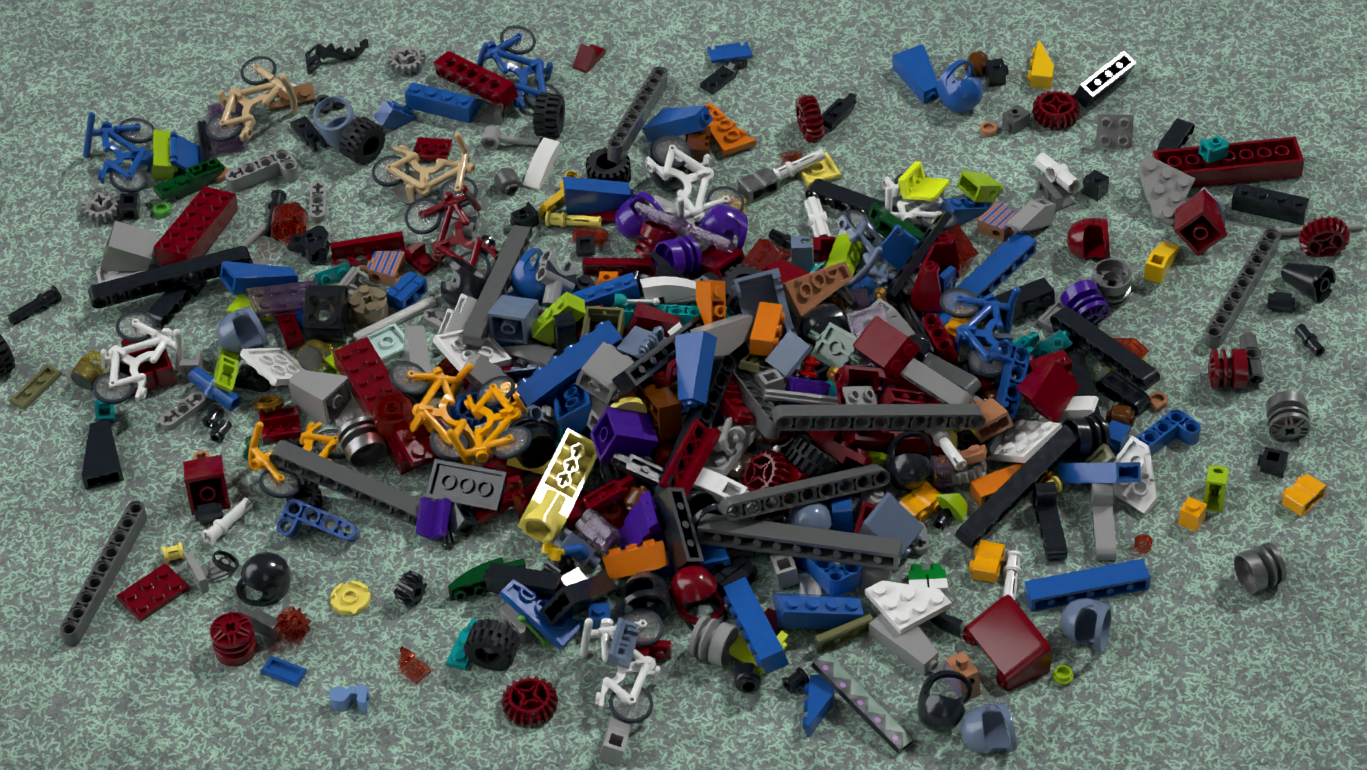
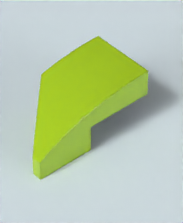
(878, 457)
(955, 503)

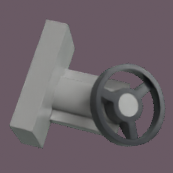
(211, 571)

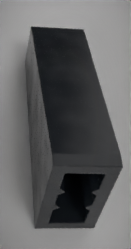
(101, 457)
(541, 582)
(576, 598)

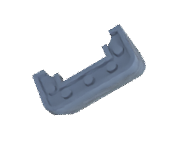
(761, 288)

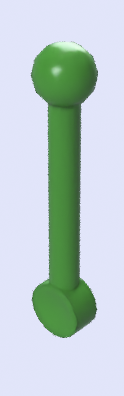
(544, 642)

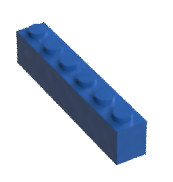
(567, 366)
(1088, 583)
(755, 626)

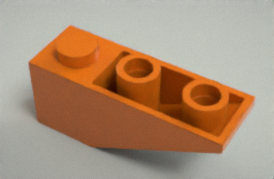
(711, 300)

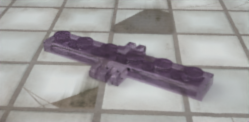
(679, 224)

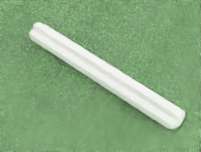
(397, 318)

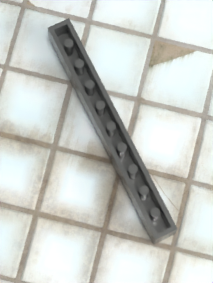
(800, 541)

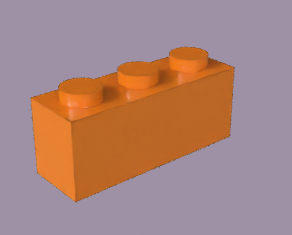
(766, 328)
(635, 559)

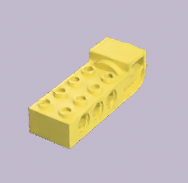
(558, 487)

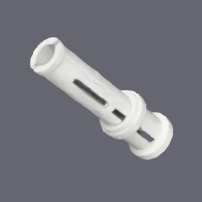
(790, 169)
(942, 439)
(221, 526)
(1012, 572)

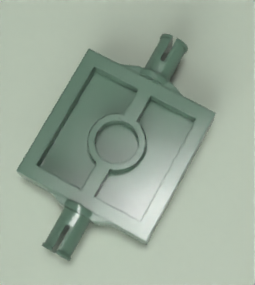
(835, 346)

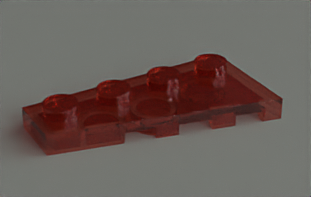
(765, 253)

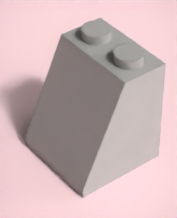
(128, 248)
(600, 369)
(320, 394)

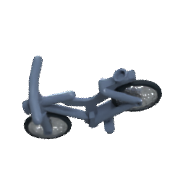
(863, 231)

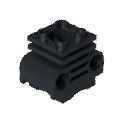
(337, 326)

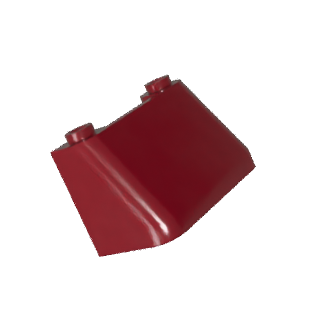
(927, 288)
(862, 376)
(1010, 643)

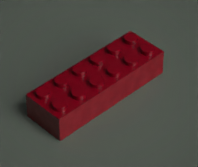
(196, 226)

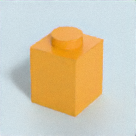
(1192, 514)

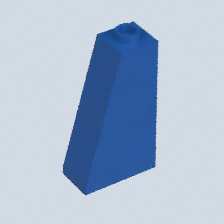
(917, 72)
(677, 122)
(594, 195)
(245, 275)
(694, 366)
(1099, 472)

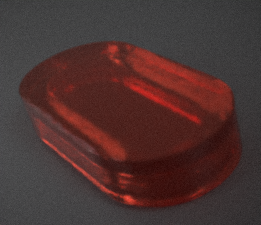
(600, 234)

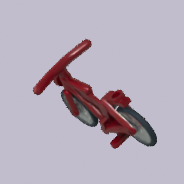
(426, 215)

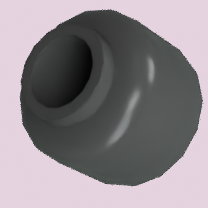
(507, 181)

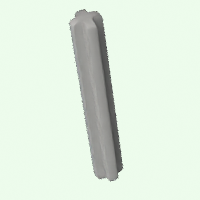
(798, 397)

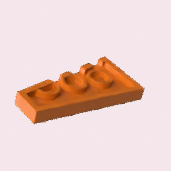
(727, 134)

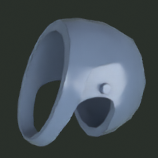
(333, 129)
(241, 331)
(811, 515)
(1087, 622)
(985, 729)

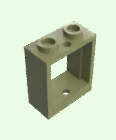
(601, 314)

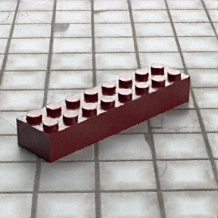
(1244, 162)
(368, 381)

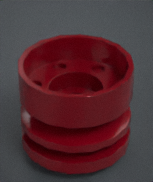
(654, 233)
(1223, 368)
(233, 639)

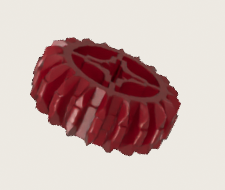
(1056, 109)
(809, 118)
(1319, 237)
(765, 471)
(531, 706)

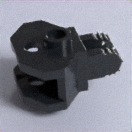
(310, 244)

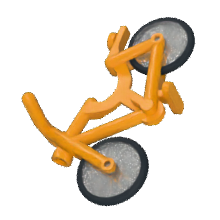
(412, 381)
(502, 443)
(283, 483)

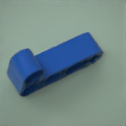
(1011, 364)
(1170, 426)
(841, 513)
(320, 523)
(831, 577)

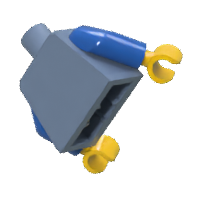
(571, 545)

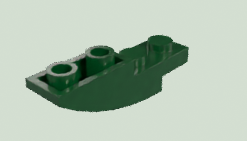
(193, 180)
(886, 222)
(472, 581)

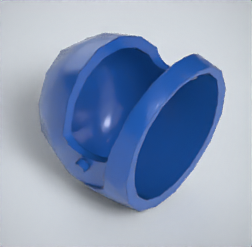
(959, 95)
(524, 277)

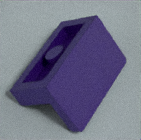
(433, 518)

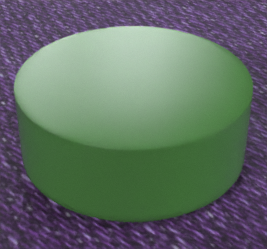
(161, 210)

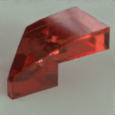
(1134, 346)
(412, 667)

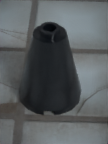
(1310, 279)

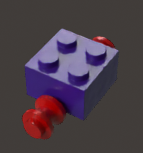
(806, 384)

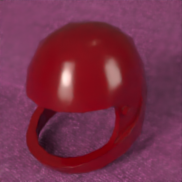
(1089, 239)
(693, 585)

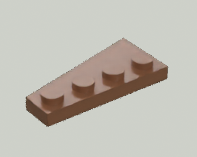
(814, 287)

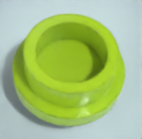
(1063, 675)

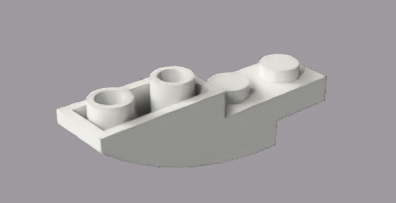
(718, 485)

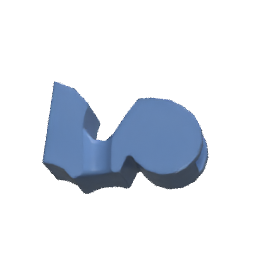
(343, 698)

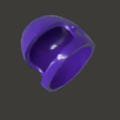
(627, 217)
(726, 222)

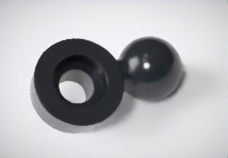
(337, 105)

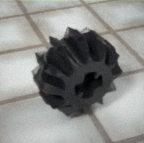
(561, 567)
(410, 588)

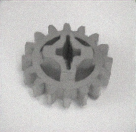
(406, 59)
(101, 206)
(969, 472)

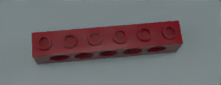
(476, 79)

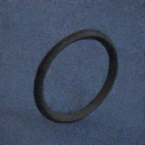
(725, 616)

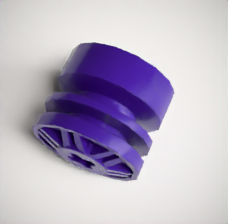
(681, 253)
(1086, 300)

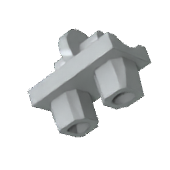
(729, 437)

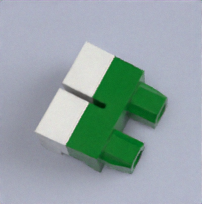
(934, 577)

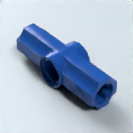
(205, 382)

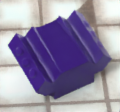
(642, 523)

